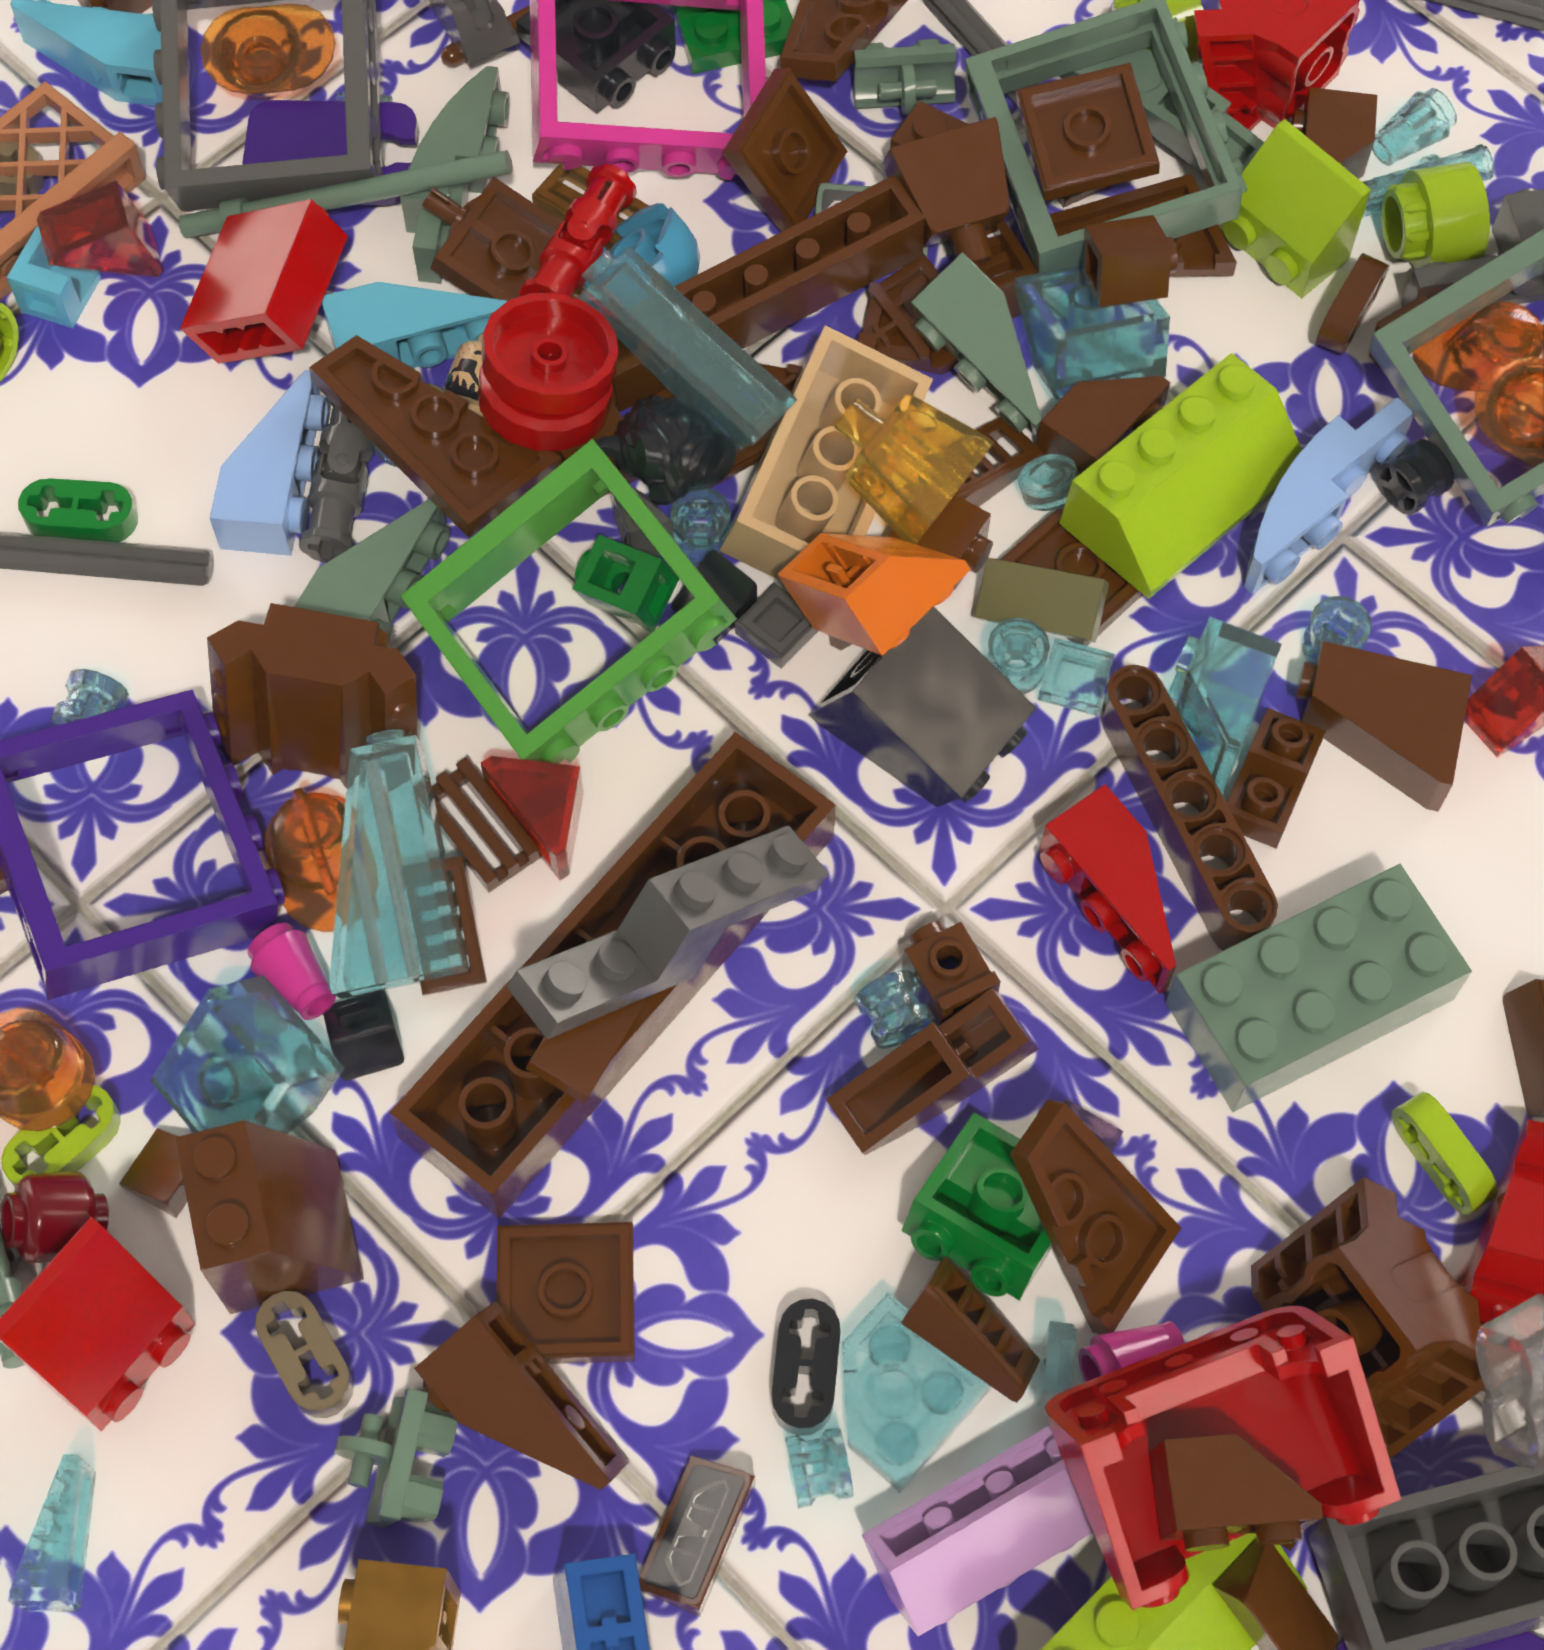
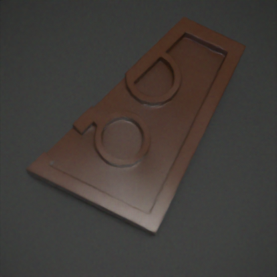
(828, 33)
(1198, 252)
(1094, 1213)

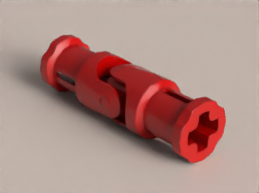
(583, 233)

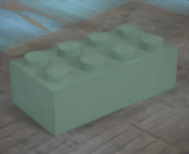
(1316, 987)

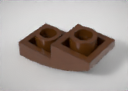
(1273, 776)
(581, 1055)

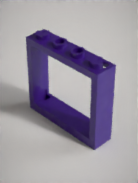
(163, 940)

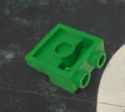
(714, 37)
(980, 1213)

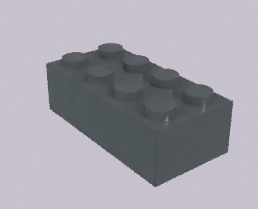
(1440, 1565)

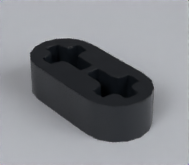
(789, 1365)

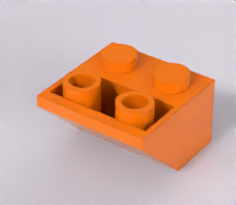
(869, 586)

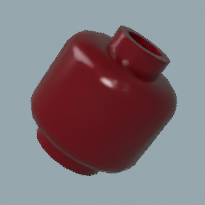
(49, 1212)

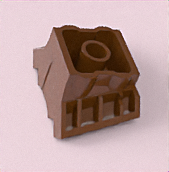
(307, 689)
(1392, 1296)

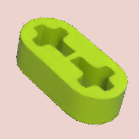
(64, 1146)
(1444, 1153)

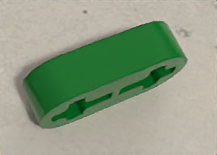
(78, 509)

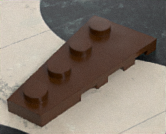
(430, 434)

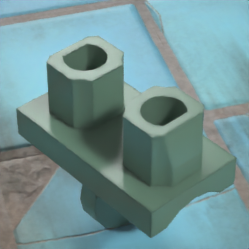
(904, 75)
(409, 1429)

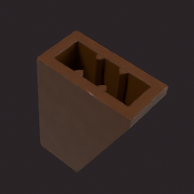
(1389, 716)

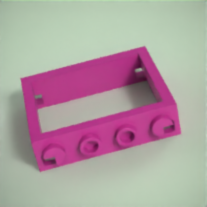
(627, 147)

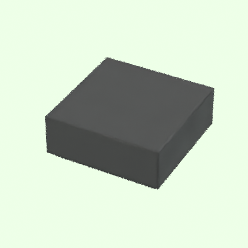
(775, 626)

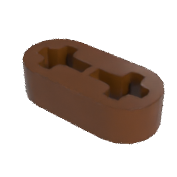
(1352, 304)

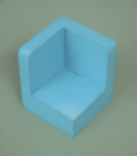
(50, 290)

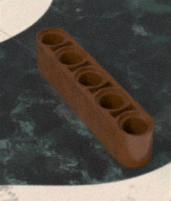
(1186, 781)

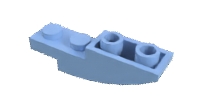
(1316, 487)

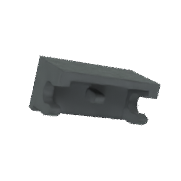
(476, 26)

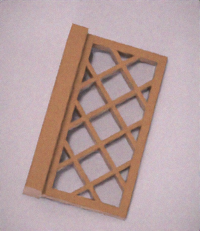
(114, 160)

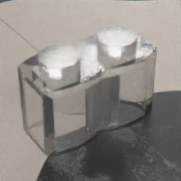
(1513, 1372)

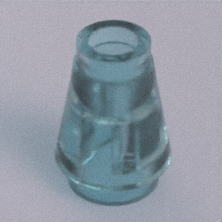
(1415, 126)

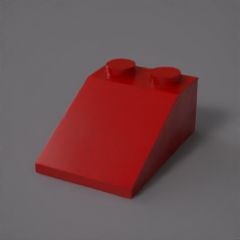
(96, 1326)

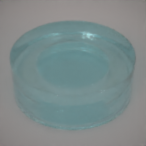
(1047, 481)

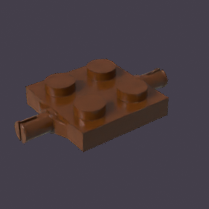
(491, 241)

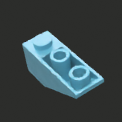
(97, 45)
(408, 321)

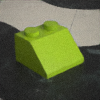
(1297, 211)

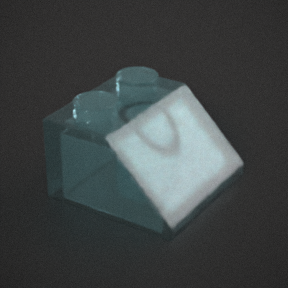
(1080, 341)
(1221, 690)
(246, 1061)

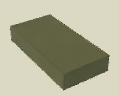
(1053, 599)

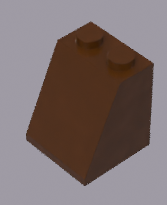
(266, 1213)

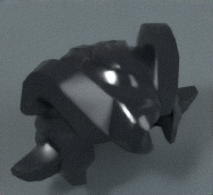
(669, 449)

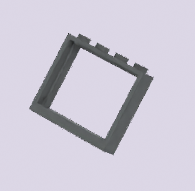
(209, 186)

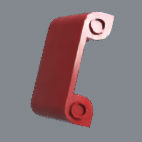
(1275, 1381)

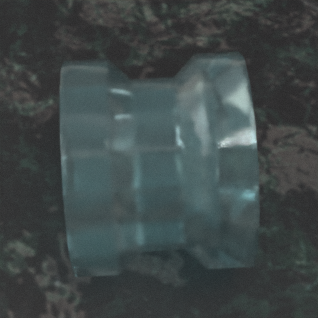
(700, 538)
(1338, 613)
(1018, 641)
(89, 695)
(893, 1008)
(818, 1467)

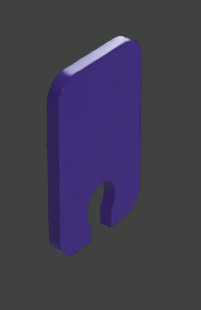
(318, 129)

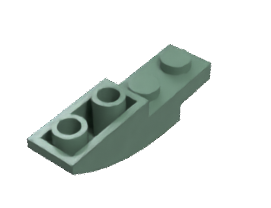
(1162, 114)
(460, 131)

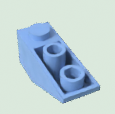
(264, 480)

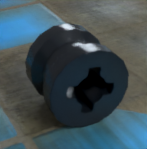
(1415, 476)

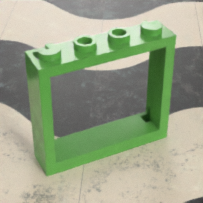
(514, 538)

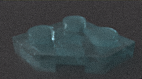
(901, 1394)

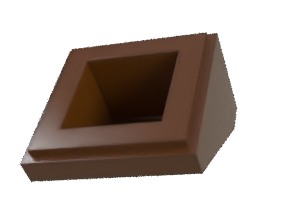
(158, 1174)

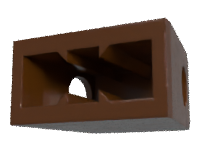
(956, 185)

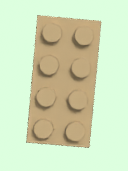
(803, 469)

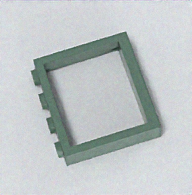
(1081, 46)
(1430, 319)

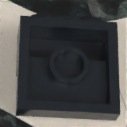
(607, 47)

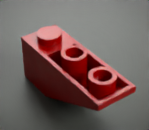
(1111, 870)

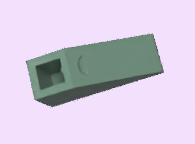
(975, 325)
(376, 571)

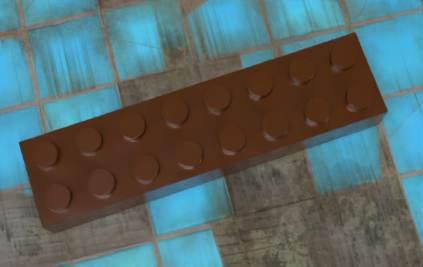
(477, 1105)

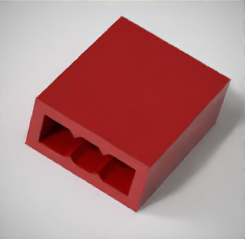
(264, 282)

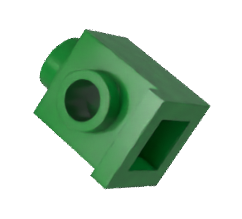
(647, 585)

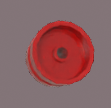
(547, 371)

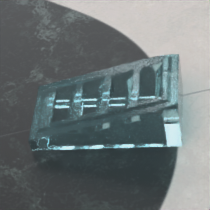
(56, 1554)

